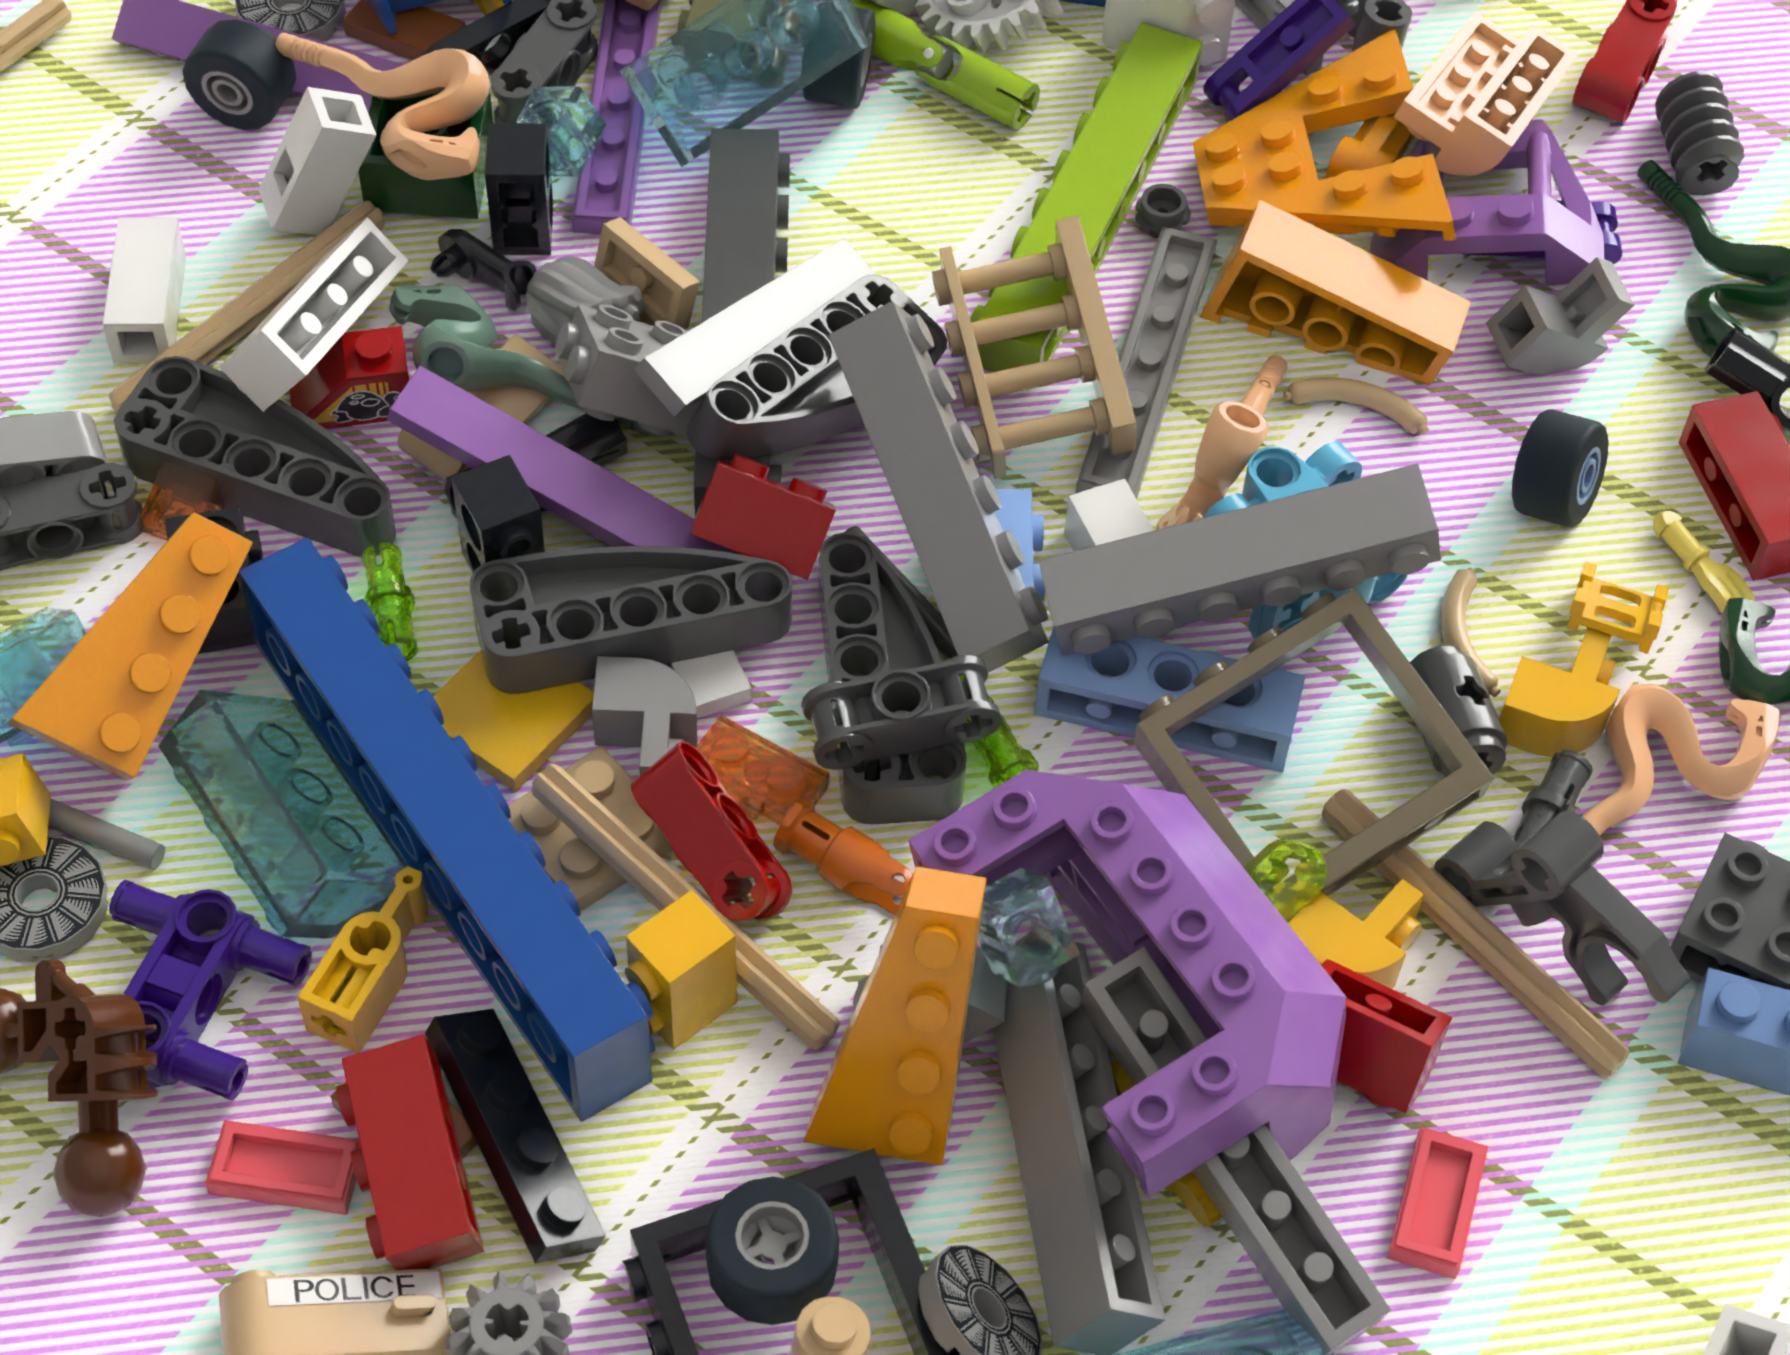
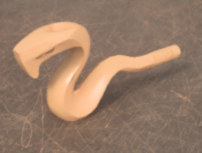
(451, 73)
(1227, 444)
(1657, 709)

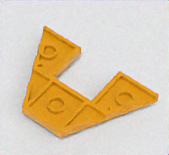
(1271, 160)

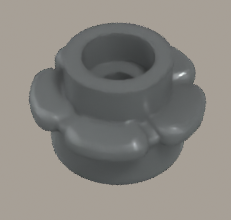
(1162, 207)

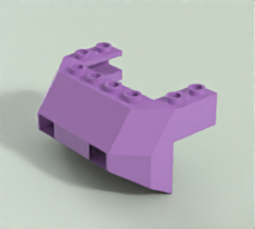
(1157, 876)

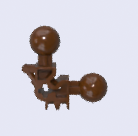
(99, 1062)

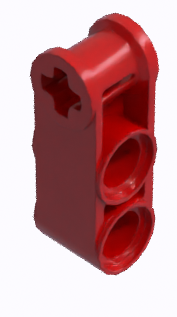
(1625, 59)
(712, 835)

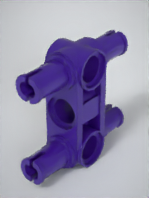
(190, 974)

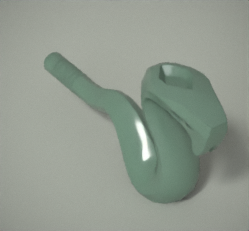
(458, 344)

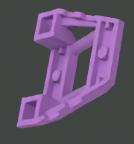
(1512, 221)

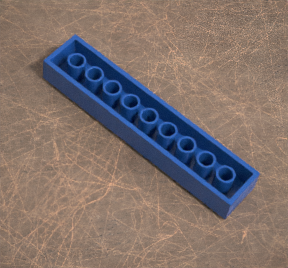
(453, 829)

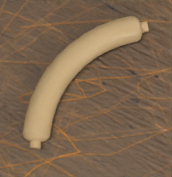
(1362, 394)
(1454, 622)

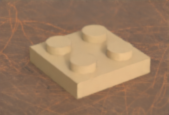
(564, 852)

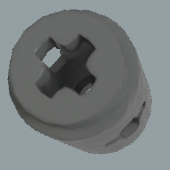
(1463, 695)

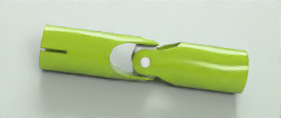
(977, 83)

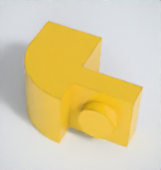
(1560, 708)
(1367, 946)

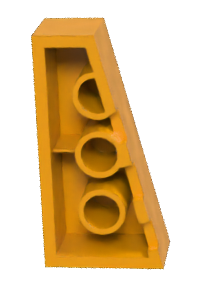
(1335, 297)
(131, 663)
(904, 1043)

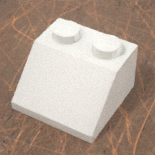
(1198, 19)

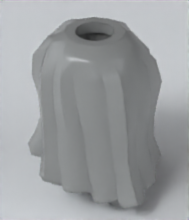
(572, 281)

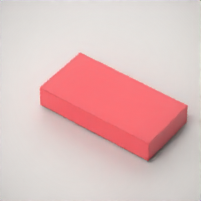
(283, 1167)
(1437, 1202)

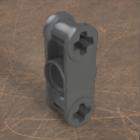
(546, 56)
(67, 514)
(931, 694)

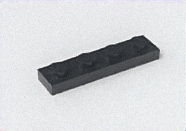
(515, 1135)

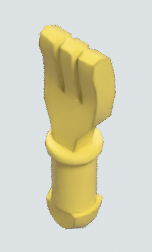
(1715, 578)

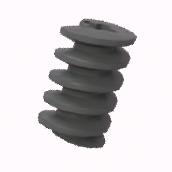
(1699, 133)

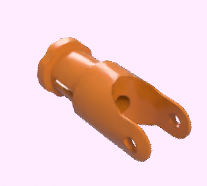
(843, 856)

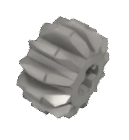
(512, 1312)

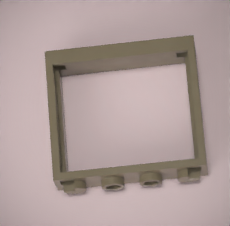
(1272, 649)

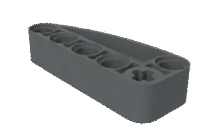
(795, 385)
(266, 462)
(682, 597)
(886, 636)

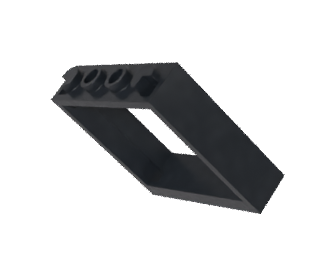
(847, 1179)

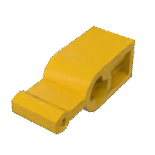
(364, 967)

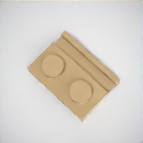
(635, 261)

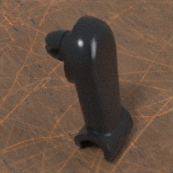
(473, 258)

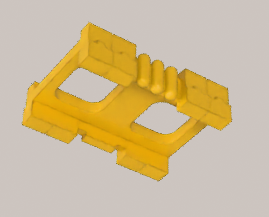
(1644, 618)

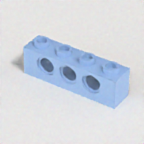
(1253, 733)

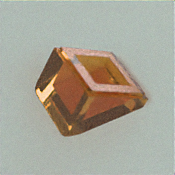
(175, 494)

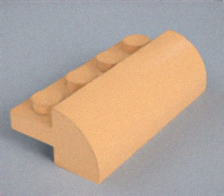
(1483, 94)

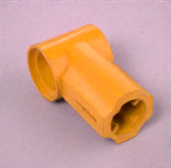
(1374, 144)

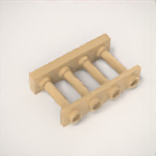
(1078, 311)

